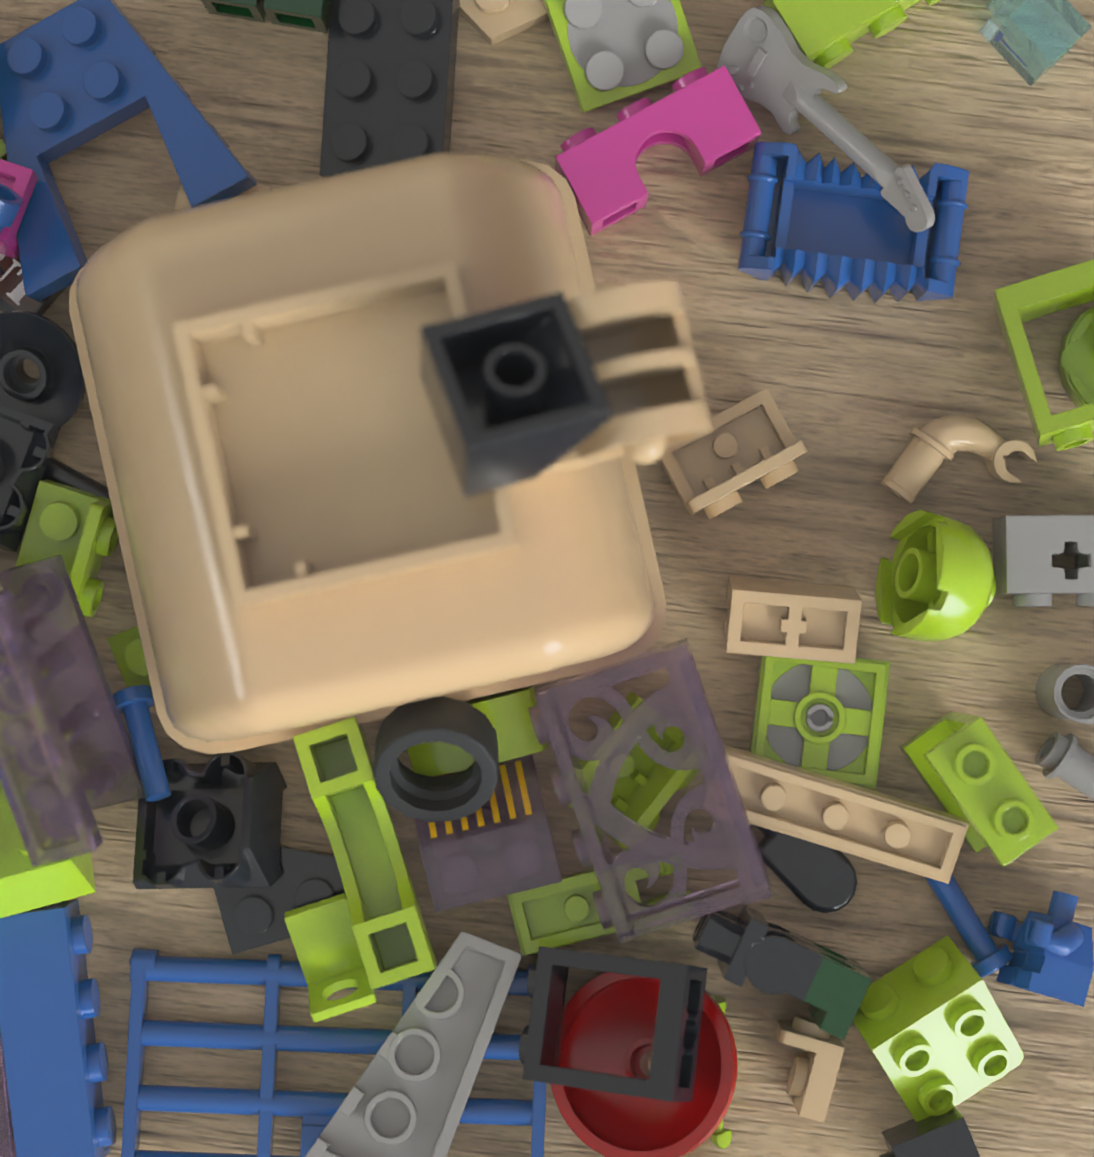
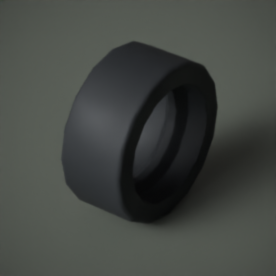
(436, 797)

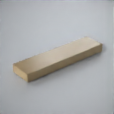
(848, 816)

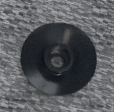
(61, 381)

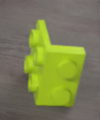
(936, 1030)

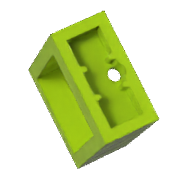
(1030, 301)

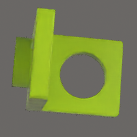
(329, 956)

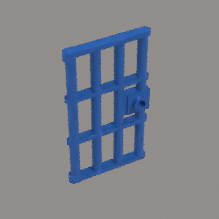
(314, 1106)

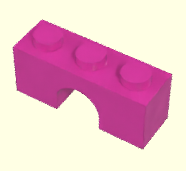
(700, 117)

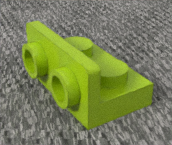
(79, 529)

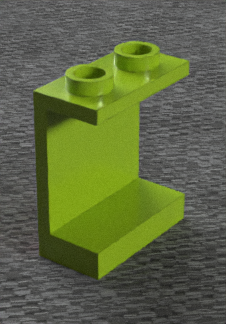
(980, 783)

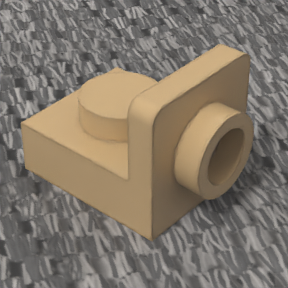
(815, 1075)

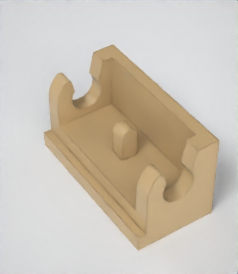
(792, 619)

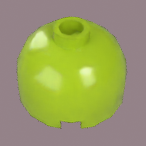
(936, 578)

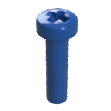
(135, 705)
(983, 949)

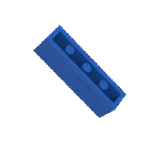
(50, 1035)

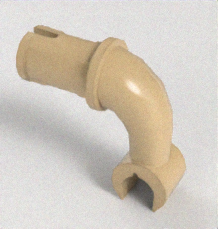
(939, 442)

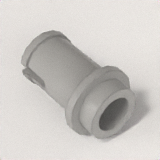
(1068, 761)

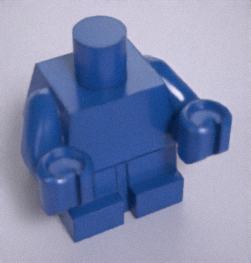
(1049, 951)

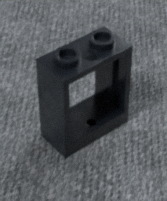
(675, 1027)

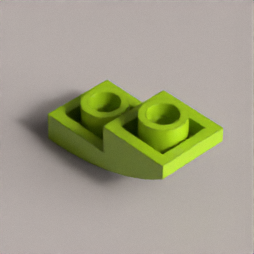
(515, 735)

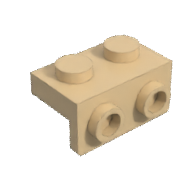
(744, 446)

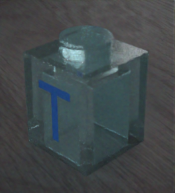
(1033, 33)

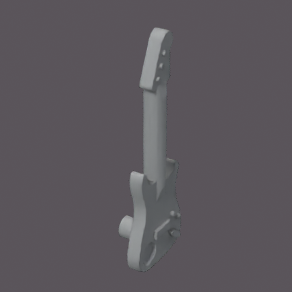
(780, 77)

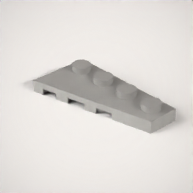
(428, 1064)

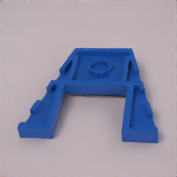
(71, 84)

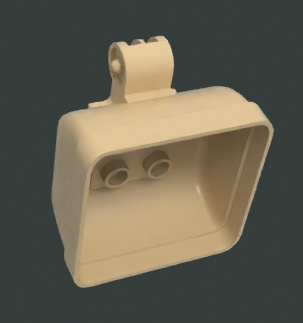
(290, 481)

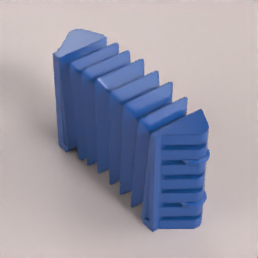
(843, 229)

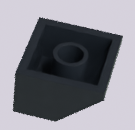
(510, 390)

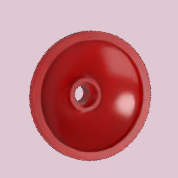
(612, 1031)

